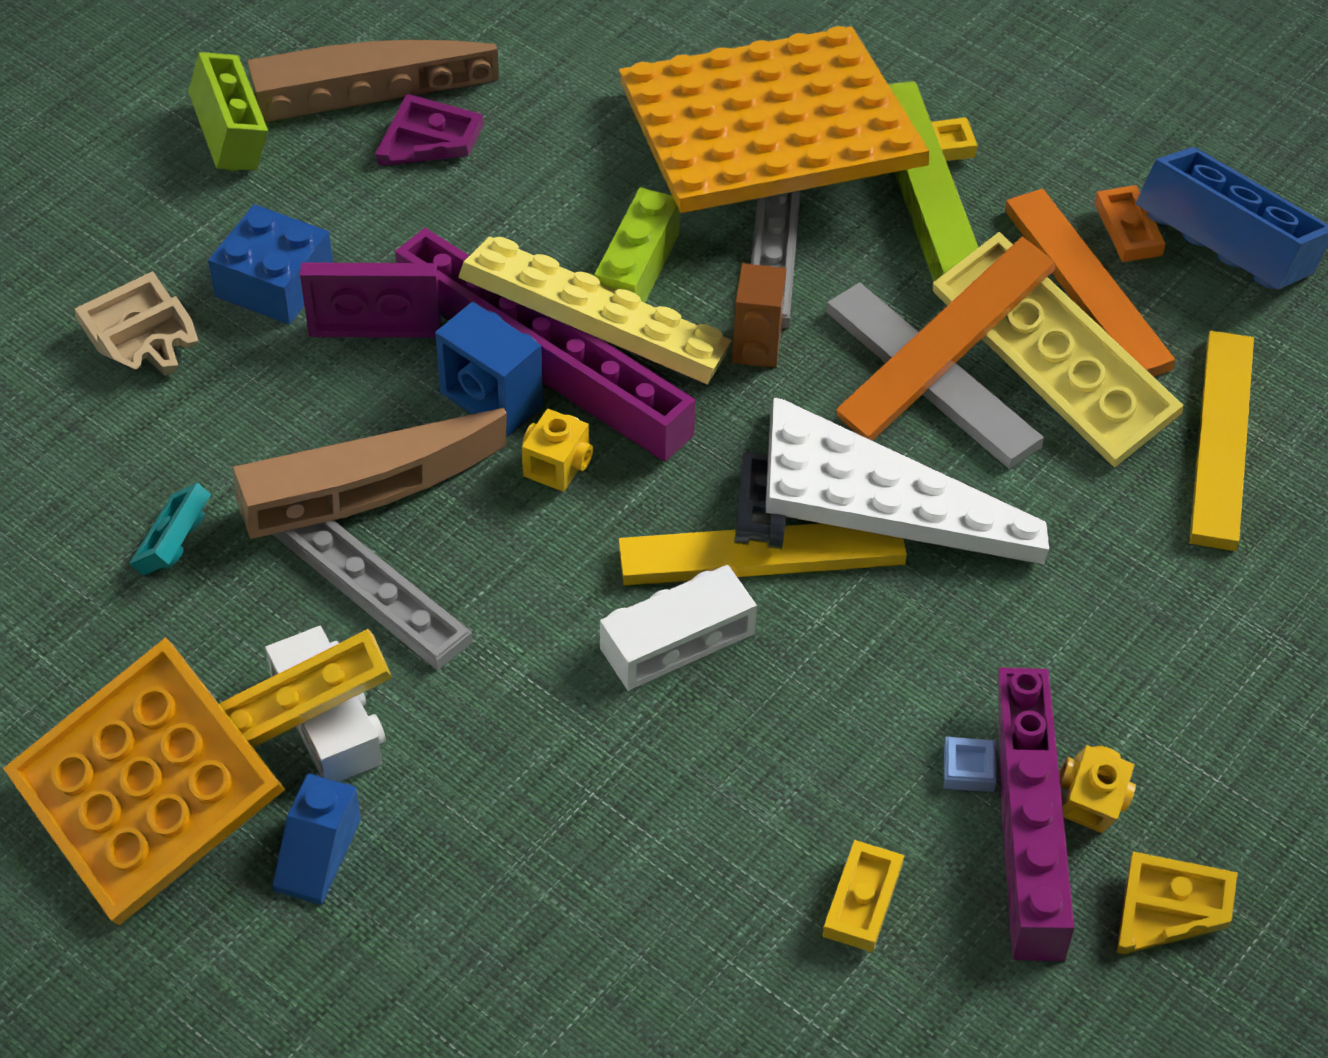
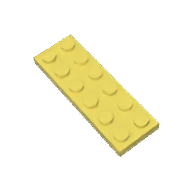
(596, 309)
(1071, 362)

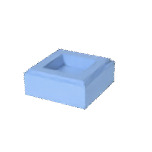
(969, 764)

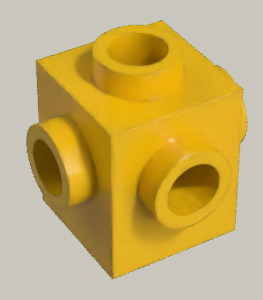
(556, 449)
(1096, 787)

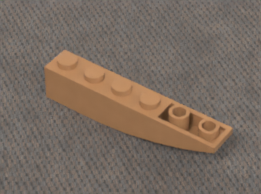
(365, 74)
(361, 473)

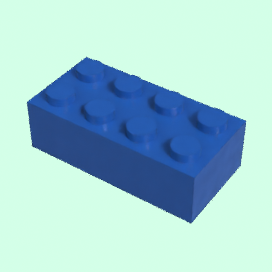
(1234, 218)

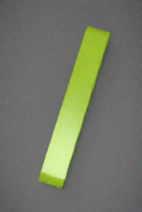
(932, 195)

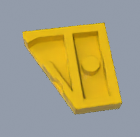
(1172, 902)

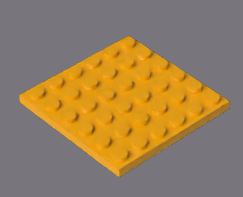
(770, 118)

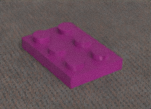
(371, 299)

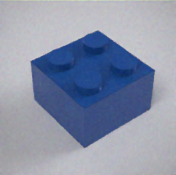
(262, 262)
(489, 366)

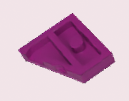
(428, 132)

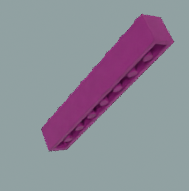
(572, 360)

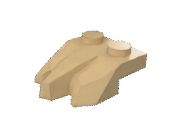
(138, 324)

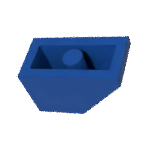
(316, 838)

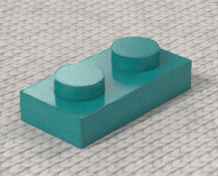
(177, 519)

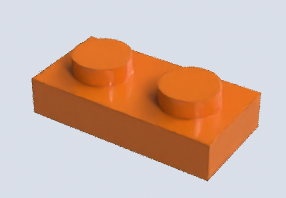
(1128, 224)

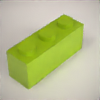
(227, 111)
(641, 244)

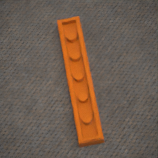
(1087, 279)
(945, 339)

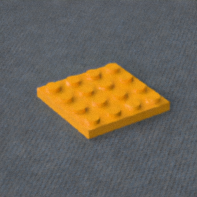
(142, 781)

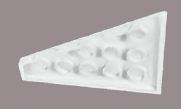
(857, 484)

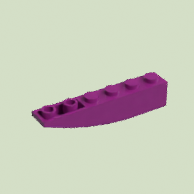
(1033, 818)

